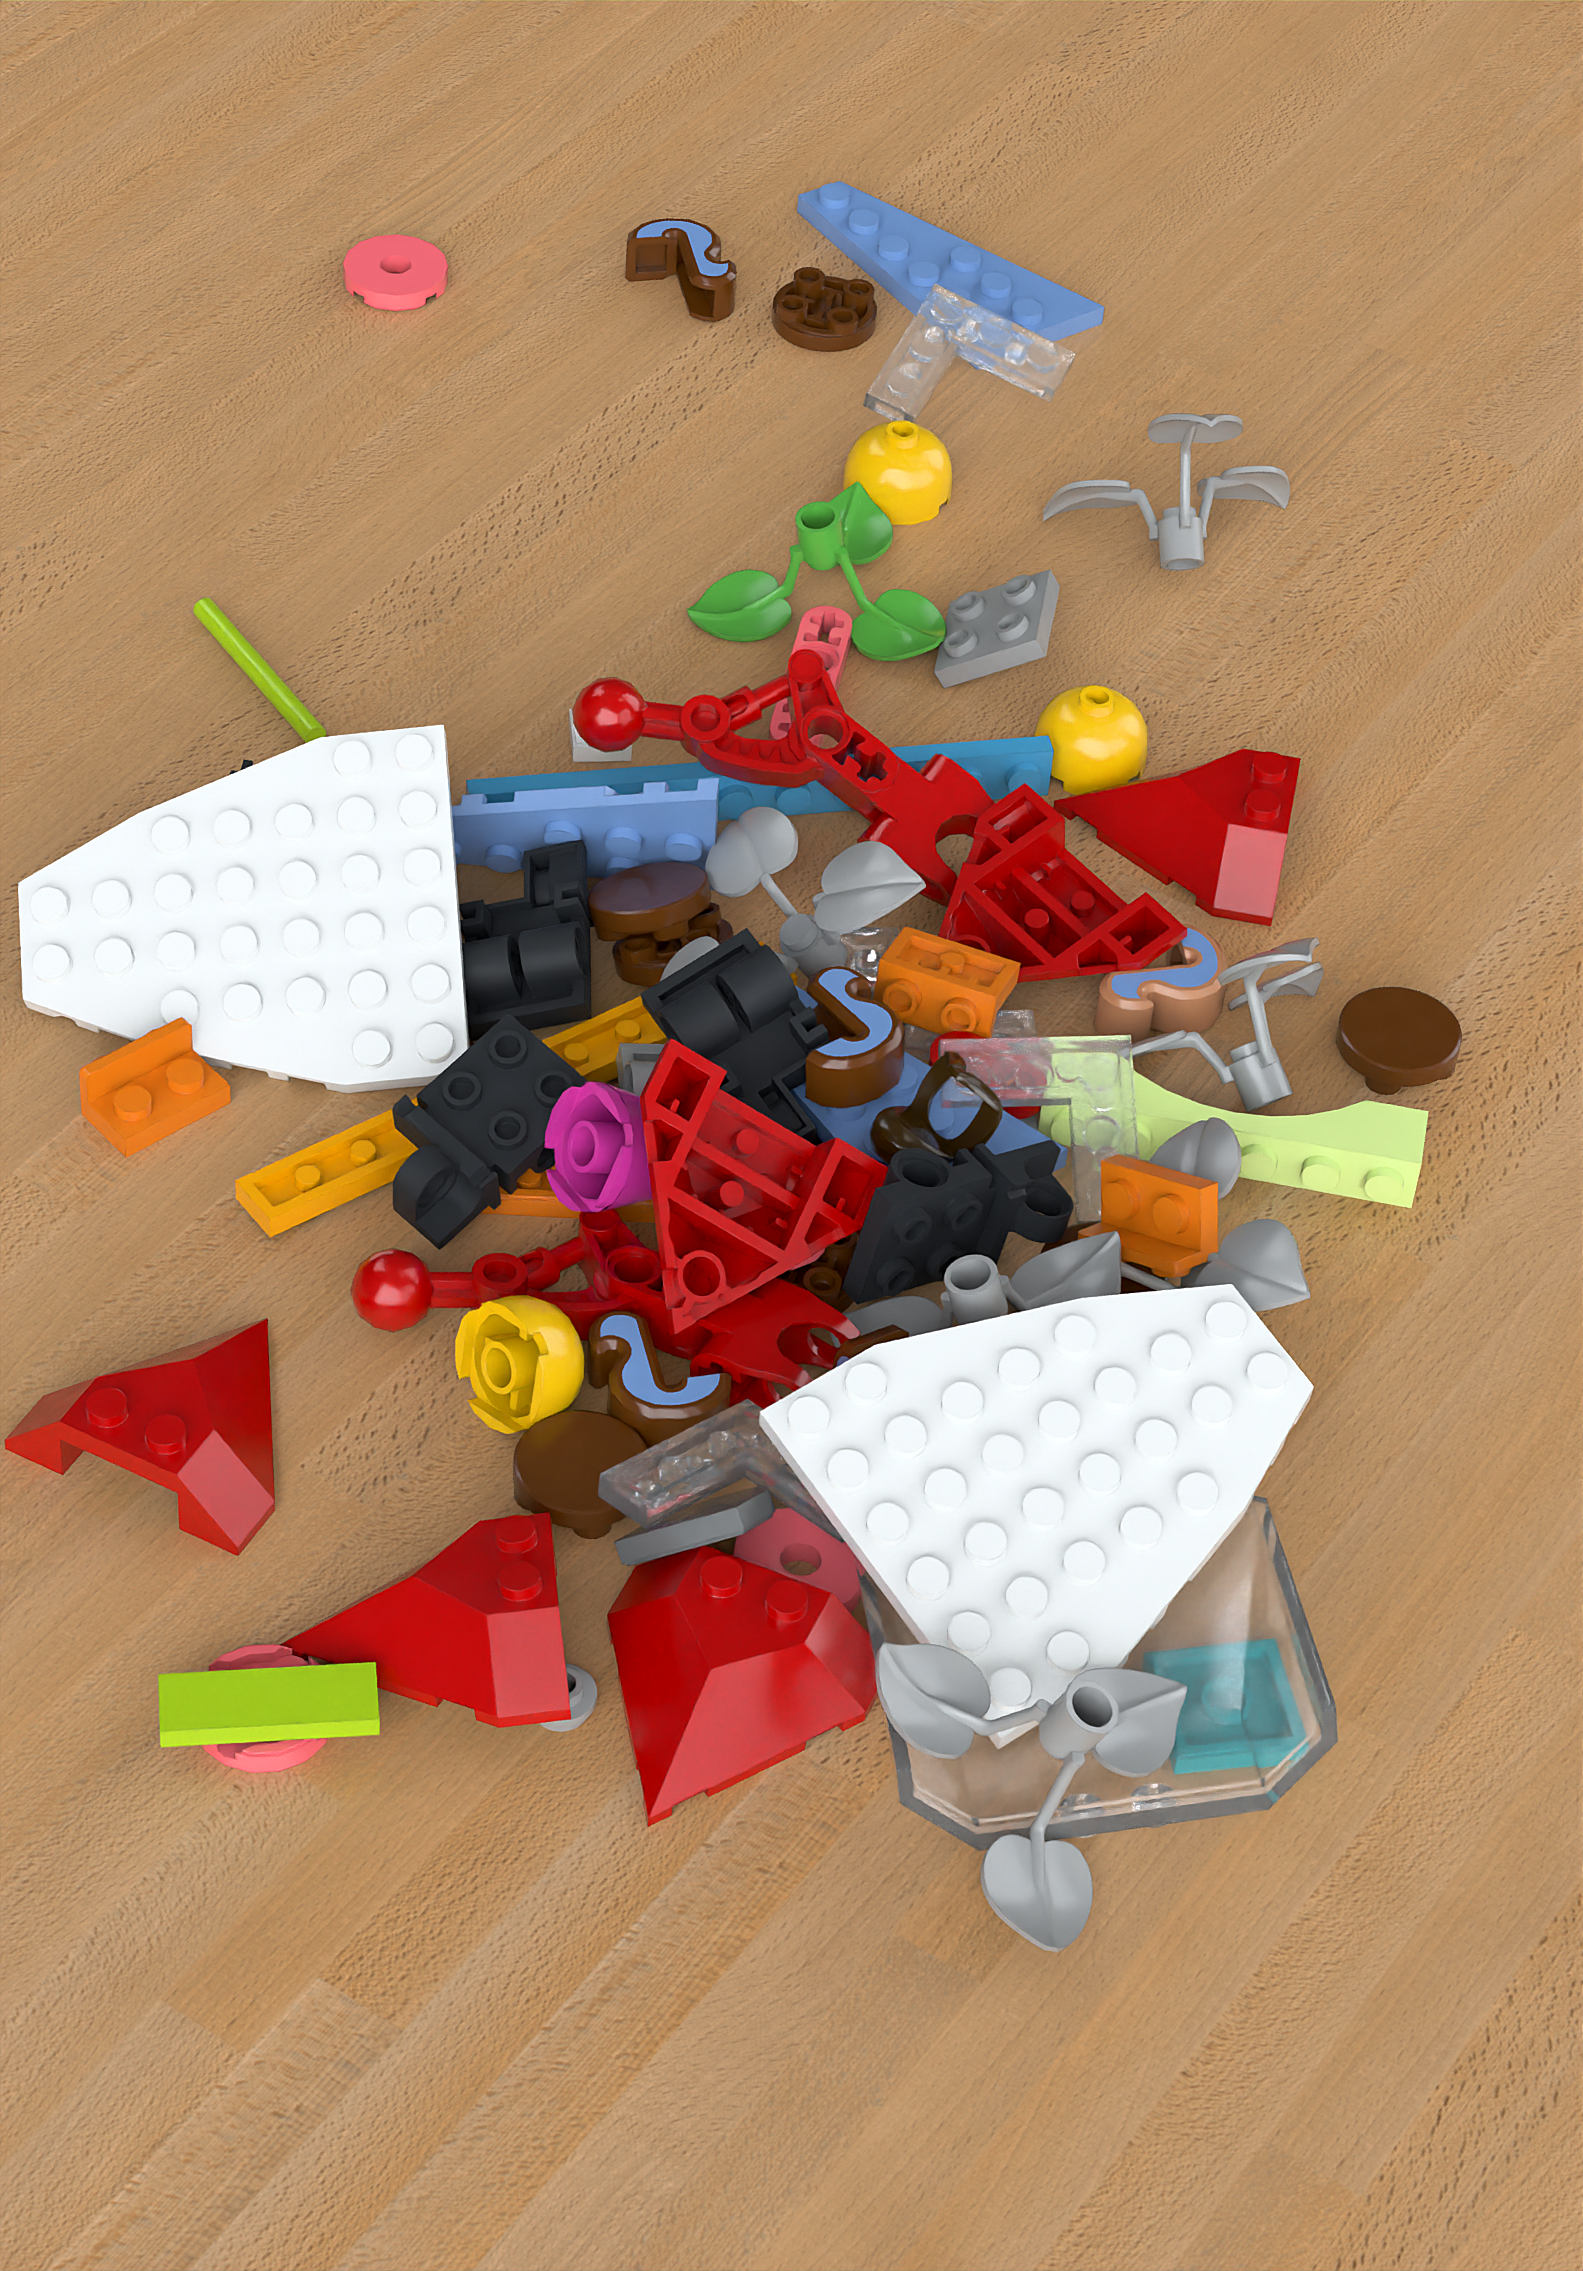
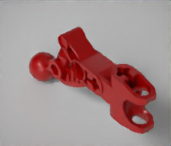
(906, 807)
(751, 1339)

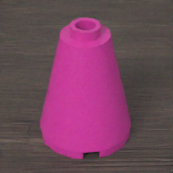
(598, 1148)

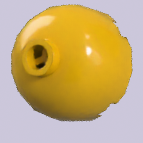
(901, 471)
(1094, 738)
(519, 1361)

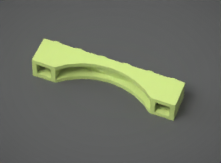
(1351, 1152)

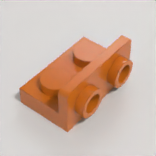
(943, 983)
(150, 1088)
(1159, 1213)

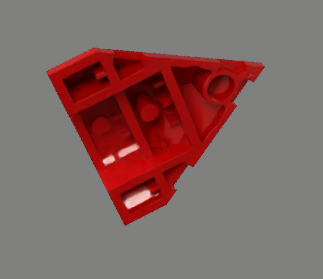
(1205, 827)
(1044, 907)
(737, 1189)
(180, 1420)
(464, 1627)
(730, 1671)

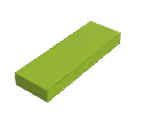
(268, 1704)

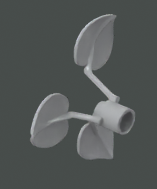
(1180, 530)
(856, 885)
(1256, 1064)
(1254, 1257)
(978, 1293)
(1115, 1713)

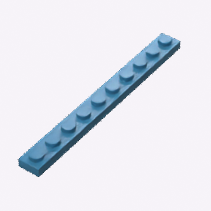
(996, 764)

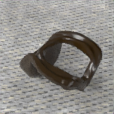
(910, 1125)

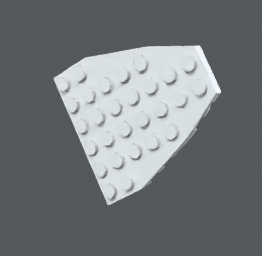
(275, 911)
(1046, 1472)

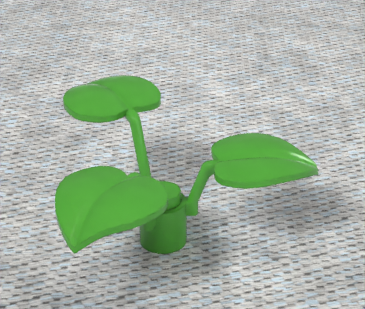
(830, 534)

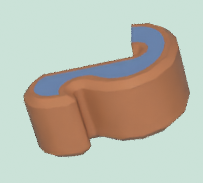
(1165, 998)

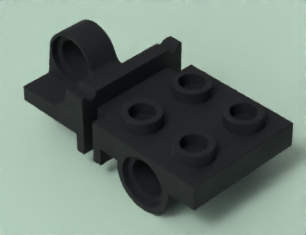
(531, 950)
(749, 1020)
(478, 1129)
(943, 1212)

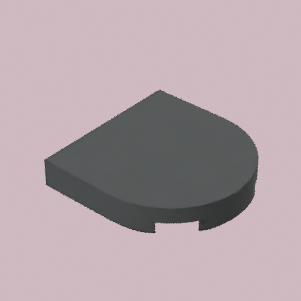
(698, 1525)

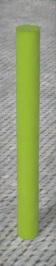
(258, 670)

